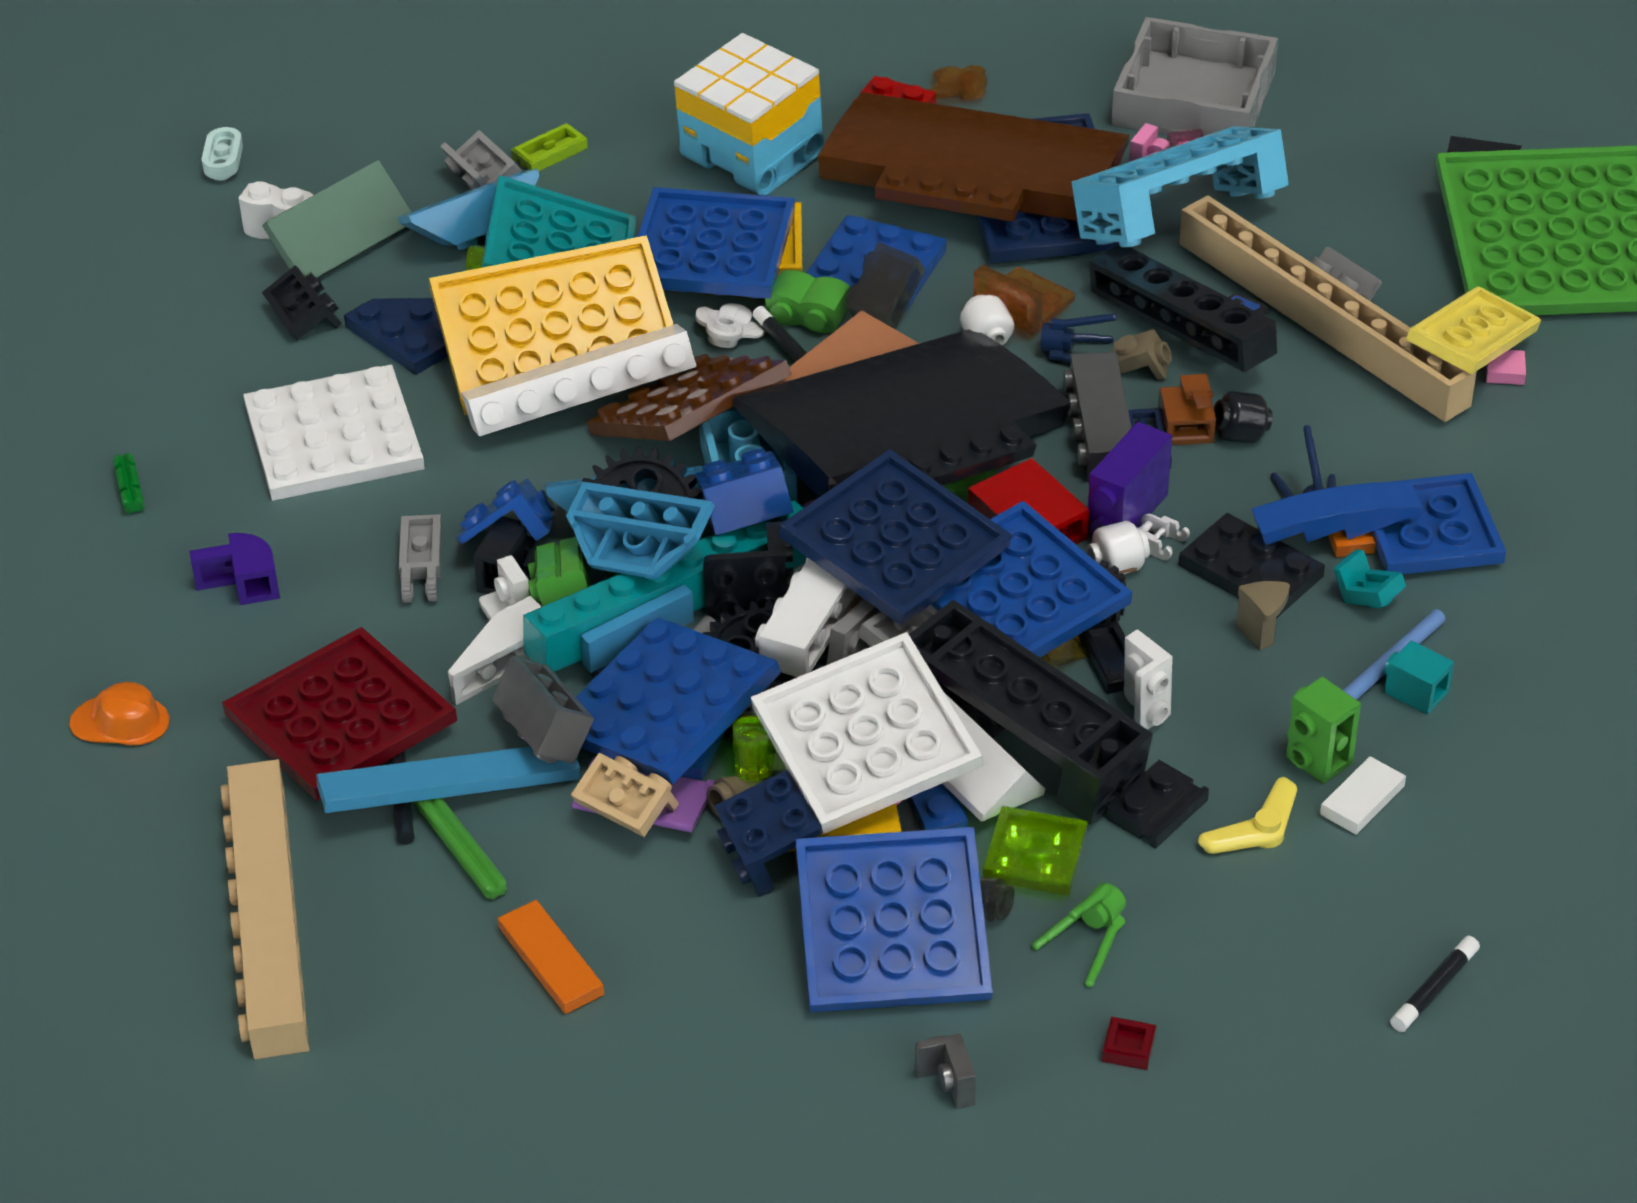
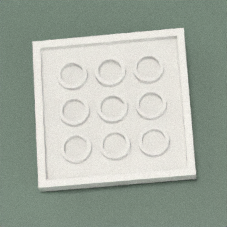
(333, 432)
(866, 732)

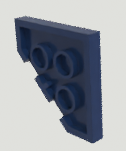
(401, 329)

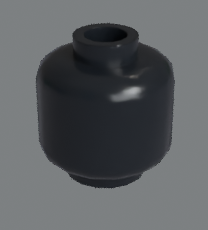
(1242, 416)

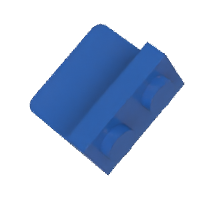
(529, 505)

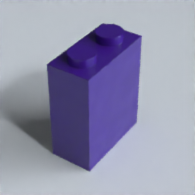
(1130, 478)

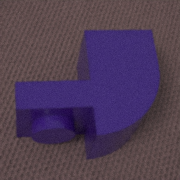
(243, 562)

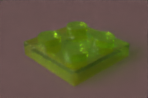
(1035, 850)

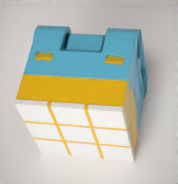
(750, 113)

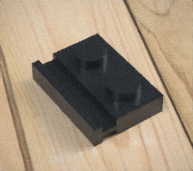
(1157, 803)

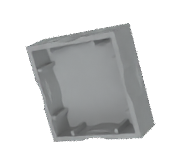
(1193, 78)

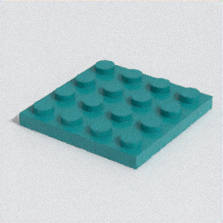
(541, 222)

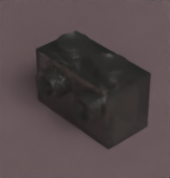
(885, 284)

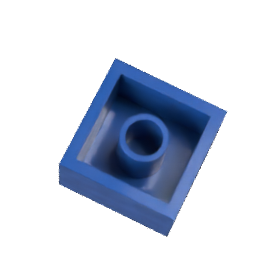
(744, 490)

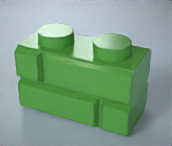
(558, 571)

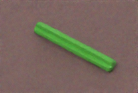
(463, 847)

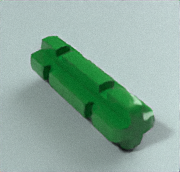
(128, 483)

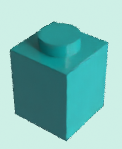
(1418, 676)

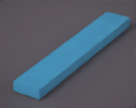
(439, 778)

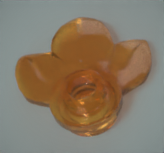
(966, 82)

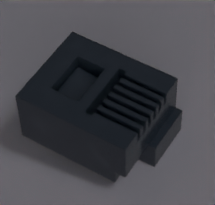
(504, 539)

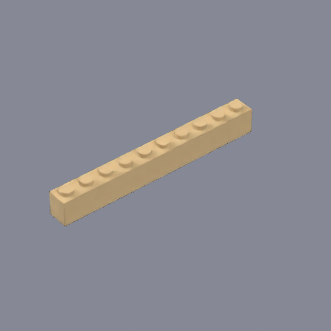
(1324, 307)

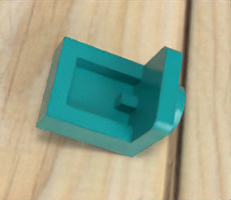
(1366, 586)

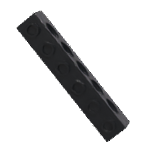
(1184, 307)

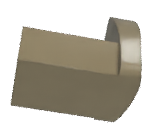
(1258, 609)

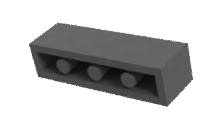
(1097, 404)

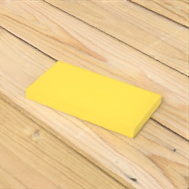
(1473, 329)

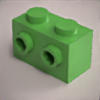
(1322, 729)

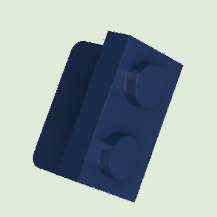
(765, 825)

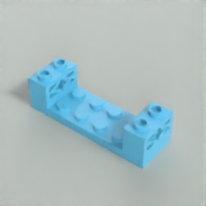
(1117, 201)

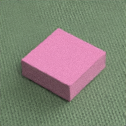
(1507, 368)

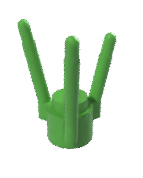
(1097, 910)

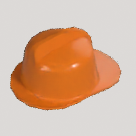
(121, 716)

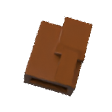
(1189, 409)

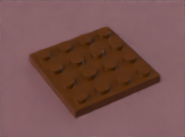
(686, 397)

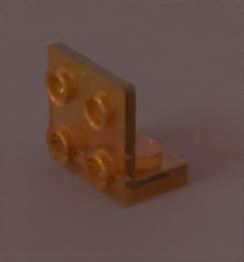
(1025, 294)

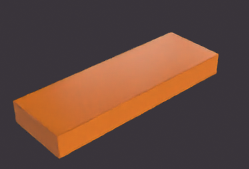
(551, 956)

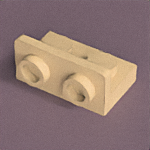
(624, 794)

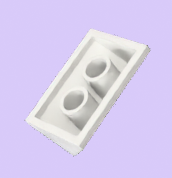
(997, 782)

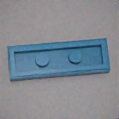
(606, 641)

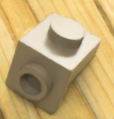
(1142, 351)

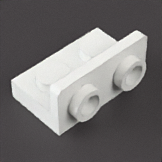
(1147, 679)

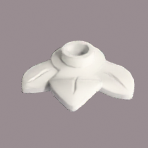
(728, 324)

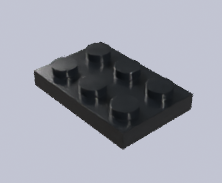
(1236, 555)

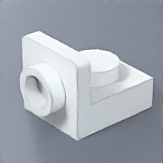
(510, 587)

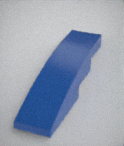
(1347, 508)

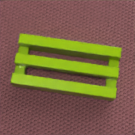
(549, 148)

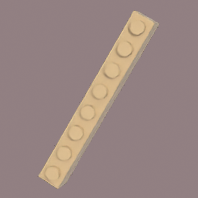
(266, 911)

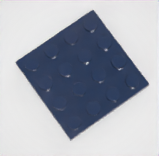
(895, 536)

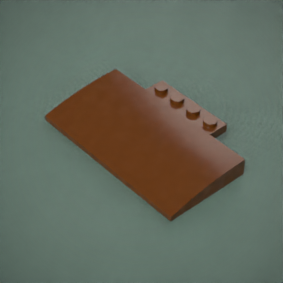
(965, 157)

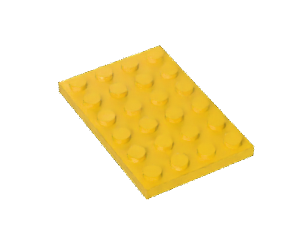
(546, 309)

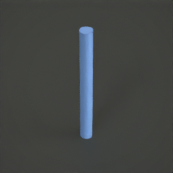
(1376, 670)

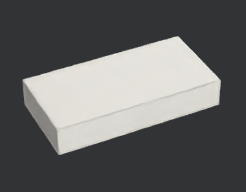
(1362, 795)

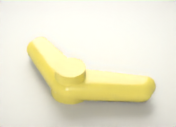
(1262, 831)

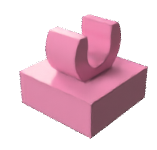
(1146, 142)

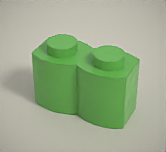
(808, 301)

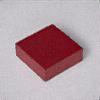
(1129, 1043)

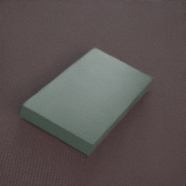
(339, 221)

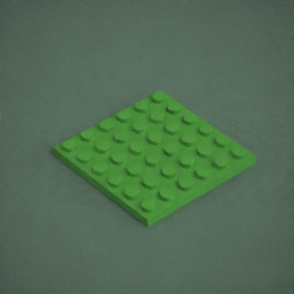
(1546, 226)

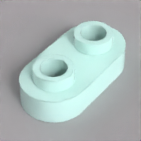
(222, 153)

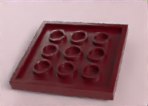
(339, 710)

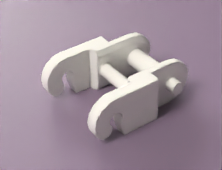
(1162, 527)

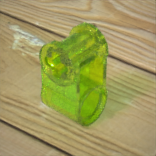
(752, 749)

